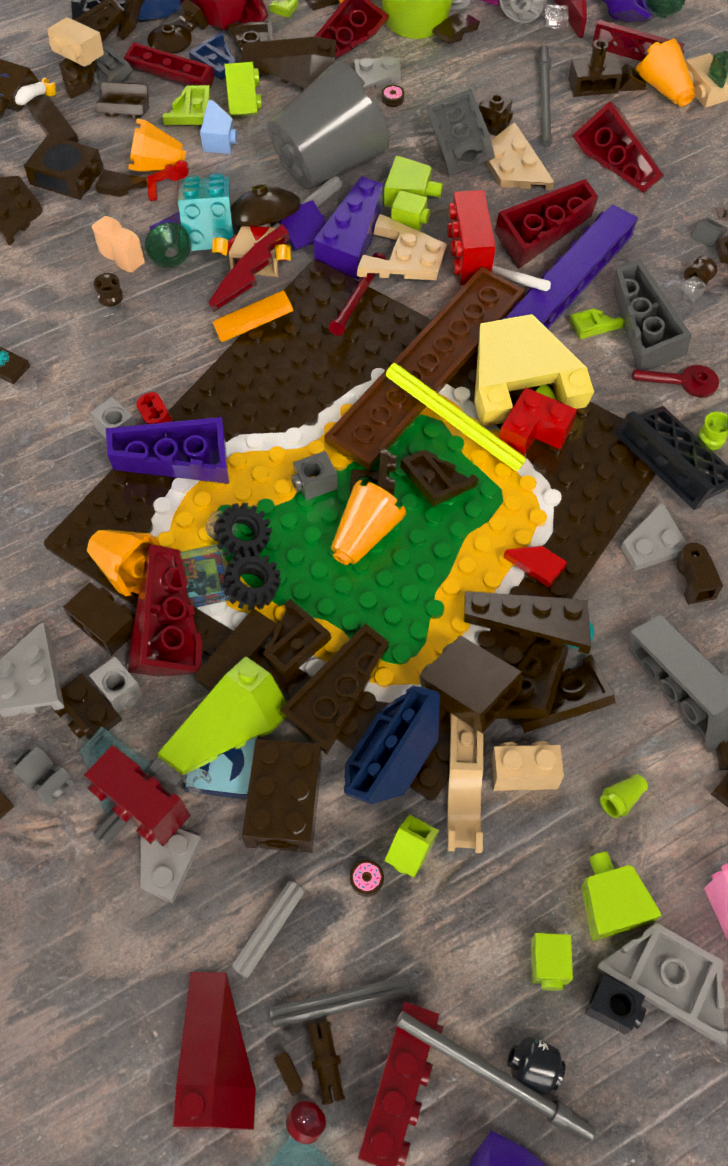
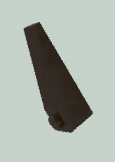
(291, 59)

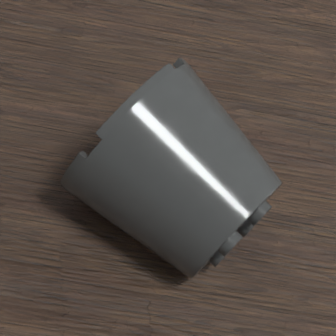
(329, 127)

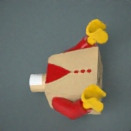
(247, 238)

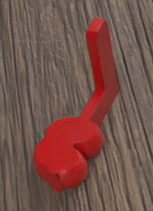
(172, 172)

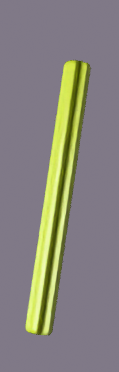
(456, 417)

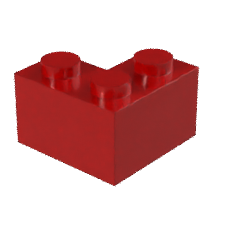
(537, 418)

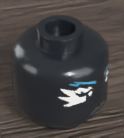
(537, 1065)

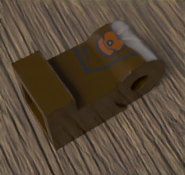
(700, 574)

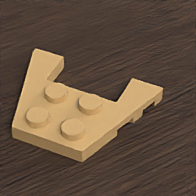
(414, 253)

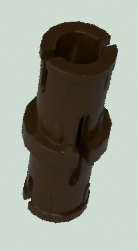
(326, 1063)

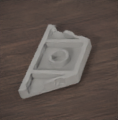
(30, 675)
(673, 978)

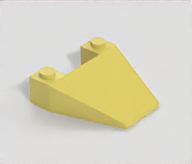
(522, 355)

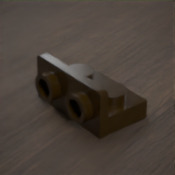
(86, 708)

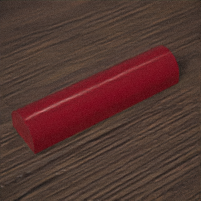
(169, 65)

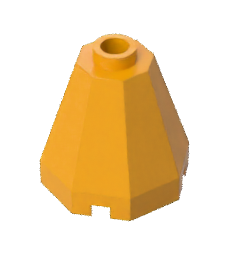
(153, 148)
(121, 557)

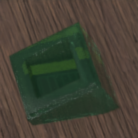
(719, 68)

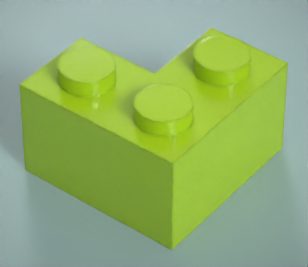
(241, 91)

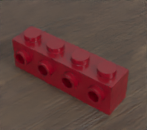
(396, 1096)

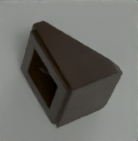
(631, 79)

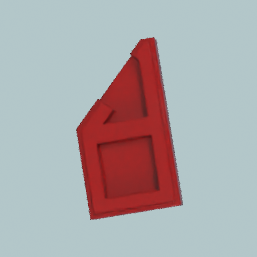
(537, 562)

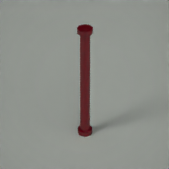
(337, 325)

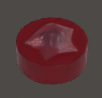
(305, 1122)

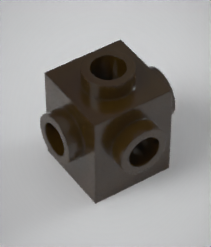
(496, 112)

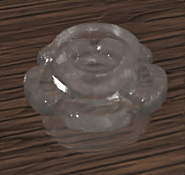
(693, 289)

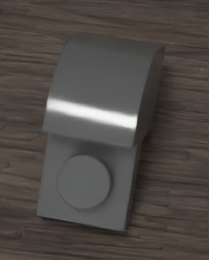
(41, 775)

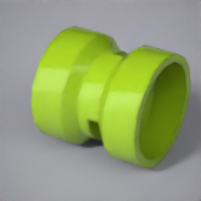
(714, 430)

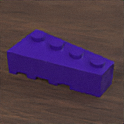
(350, 228)
(171, 449)

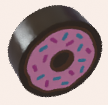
(393, 95)
(366, 878)

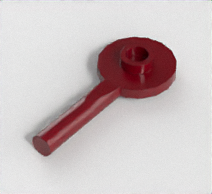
(695, 380)

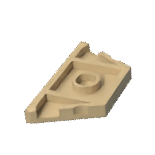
(517, 162)

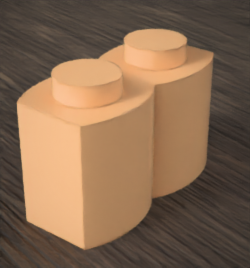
(118, 244)

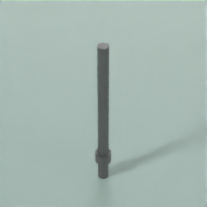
(544, 66)
(556, 1112)

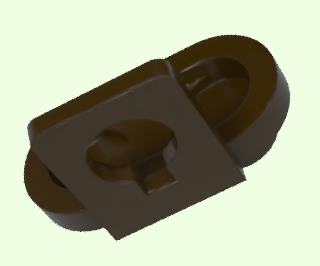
(387, 465)

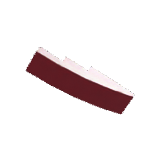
(241, 276)

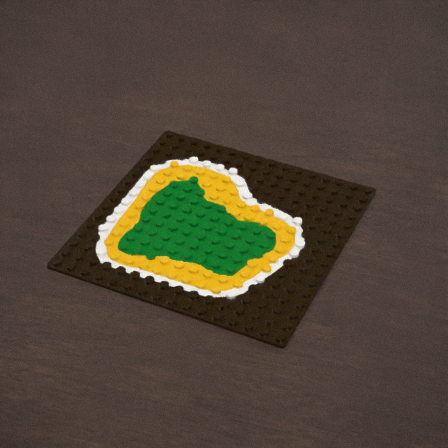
(276, 403)

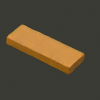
(252, 316)

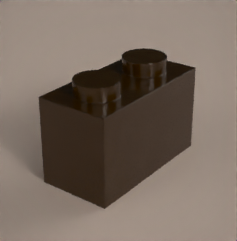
(100, 617)

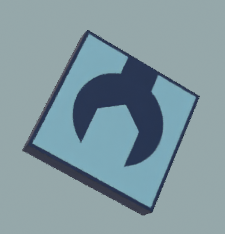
(228, 773)

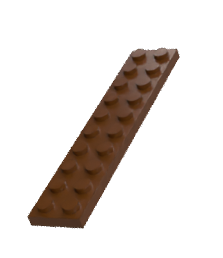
(431, 357)

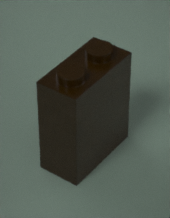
(472, 683)

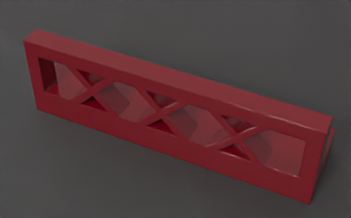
(626, 41)

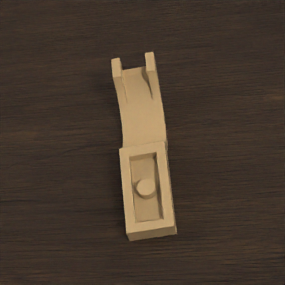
(464, 787)

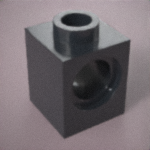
(600, 1008)

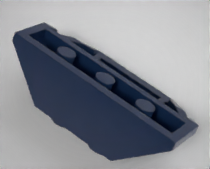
(394, 747)

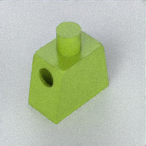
(411, 178)
(616, 899)

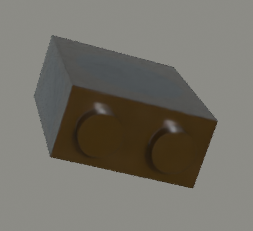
(64, 167)

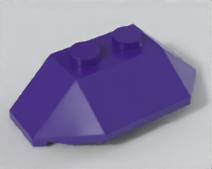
(629, 10)

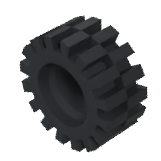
(249, 518)
(257, 567)

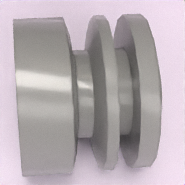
(522, 10)

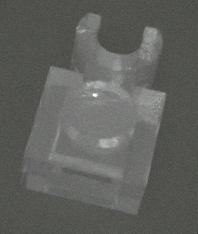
(175, 779)

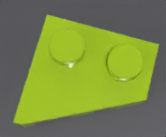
(189, 106)

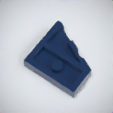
(214, 53)

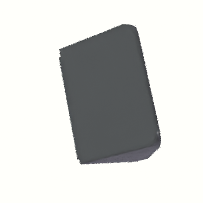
(708, 232)

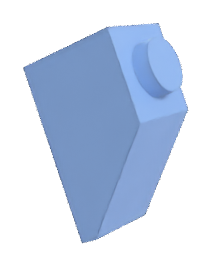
(217, 130)

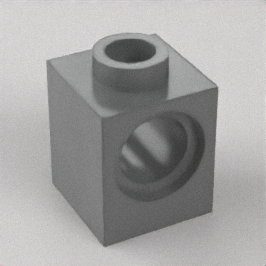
(315, 465)

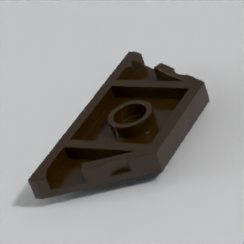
(17, 207)

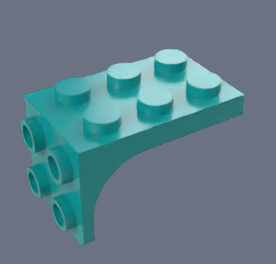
(205, 209)

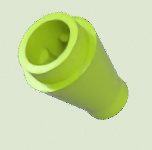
(621, 797)

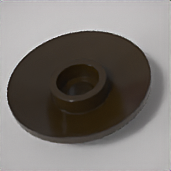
(170, 38)

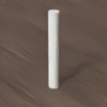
(523, 279)

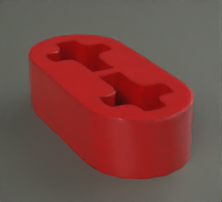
(157, 410)

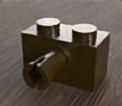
(596, 74)

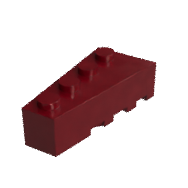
(542, 221)

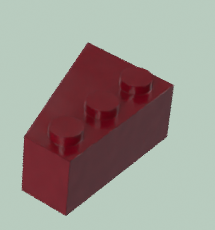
(136, 796)

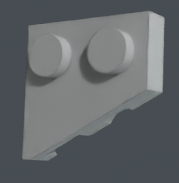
(378, 71)
(654, 540)
(167, 865)

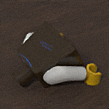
(20, 86)

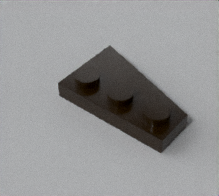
(102, 17)
(250, 32)
(576, 694)

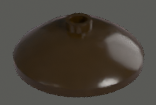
(264, 206)

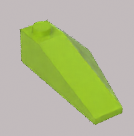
(235, 711)

